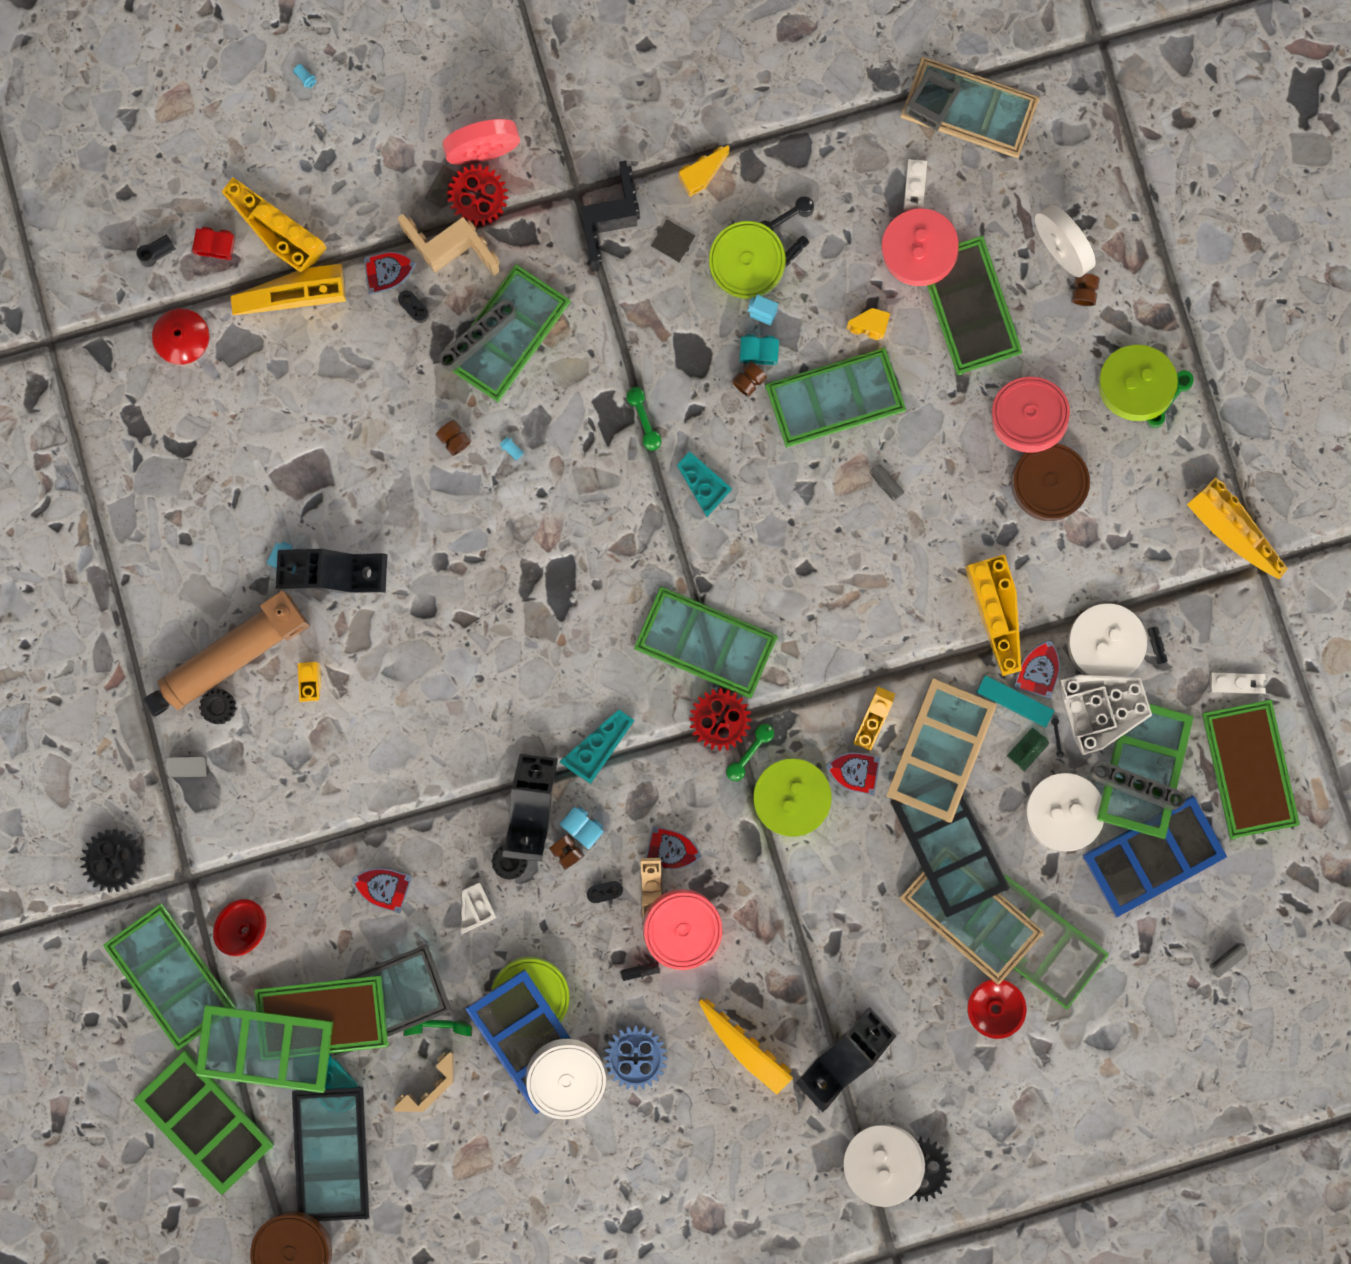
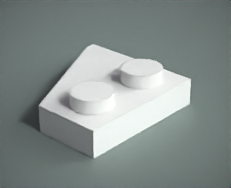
(475, 908)

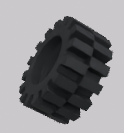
(206, 706)
(504, 873)

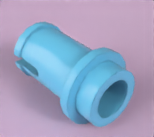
(307, 79)
(511, 448)

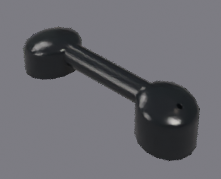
(803, 207)

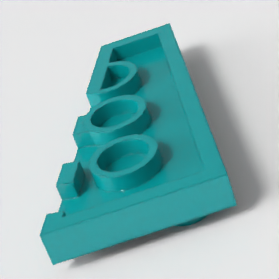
(593, 752)

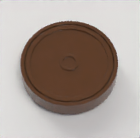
(1050, 483)
(291, 1239)

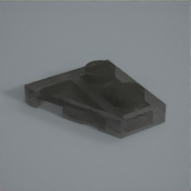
(438, 189)

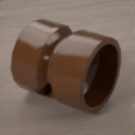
(1085, 290)
(747, 381)
(452, 436)
(571, 857)

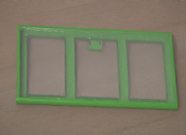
(1061, 958)

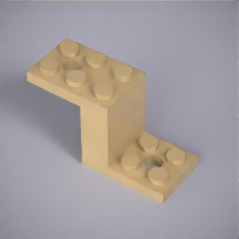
(449, 244)

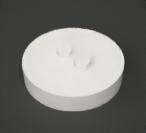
(1065, 240)
(1107, 641)
(1064, 812)
(565, 1079)
(884, 1165)

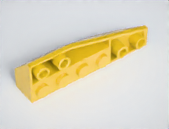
(274, 228)
(295, 290)
(1235, 527)
(998, 609)
(747, 1050)

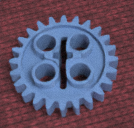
(635, 1076)

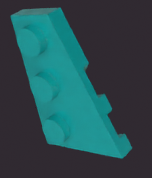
(703, 482)

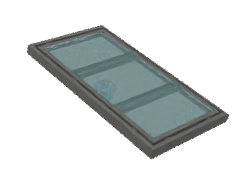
(410, 990)

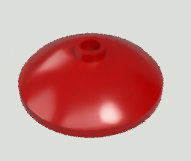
(189, 344)
(232, 924)
(1010, 1011)

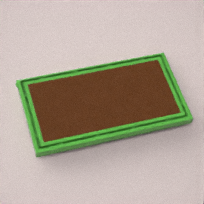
(1250, 769)
(351, 1004)

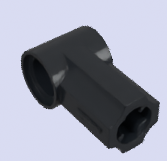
(157, 250)

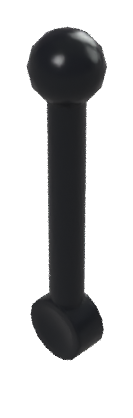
(1055, 721)

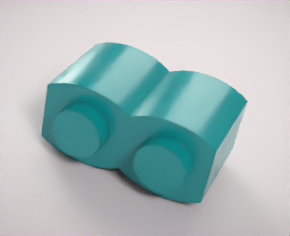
(759, 350)

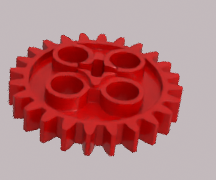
(482, 179)
(735, 728)

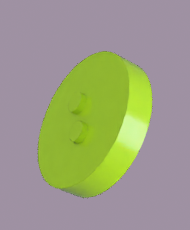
(747, 259)
(1137, 382)
(792, 797)
(545, 976)

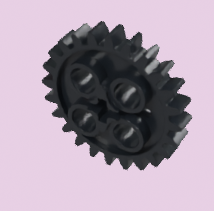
(96, 854)
(937, 1177)

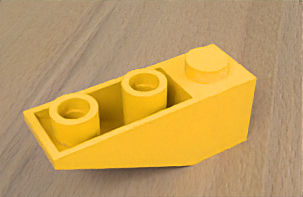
(698, 175)
(874, 718)

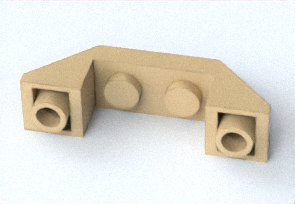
(650, 881)
(410, 1104)

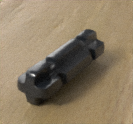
(796, 249)
(1157, 645)

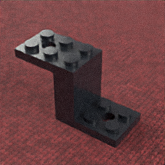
(610, 215)
(331, 571)
(530, 807)
(845, 1059)

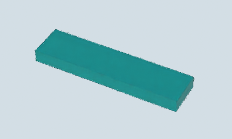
(1015, 701)

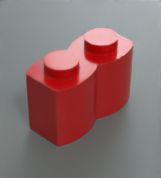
(213, 243)

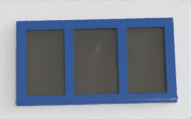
(1143, 866)
(516, 1025)

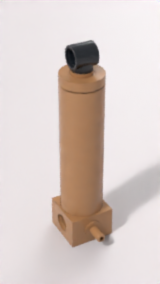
(276, 621)

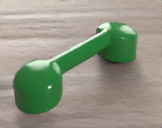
(1185, 383)
(651, 439)
(736, 771)
(458, 1026)

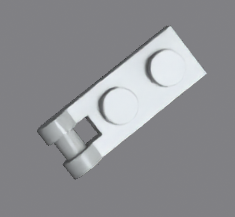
(915, 184)
(1237, 683)

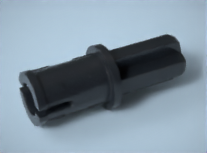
(640, 971)

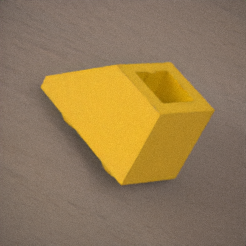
(870, 323)
(309, 681)

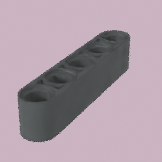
(475, 344)
(1146, 785)

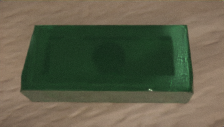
(1028, 749)

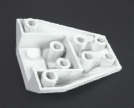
(1103, 708)

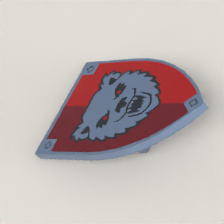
(387, 271)
(1039, 670)
(855, 772)
(673, 848)
(383, 887)

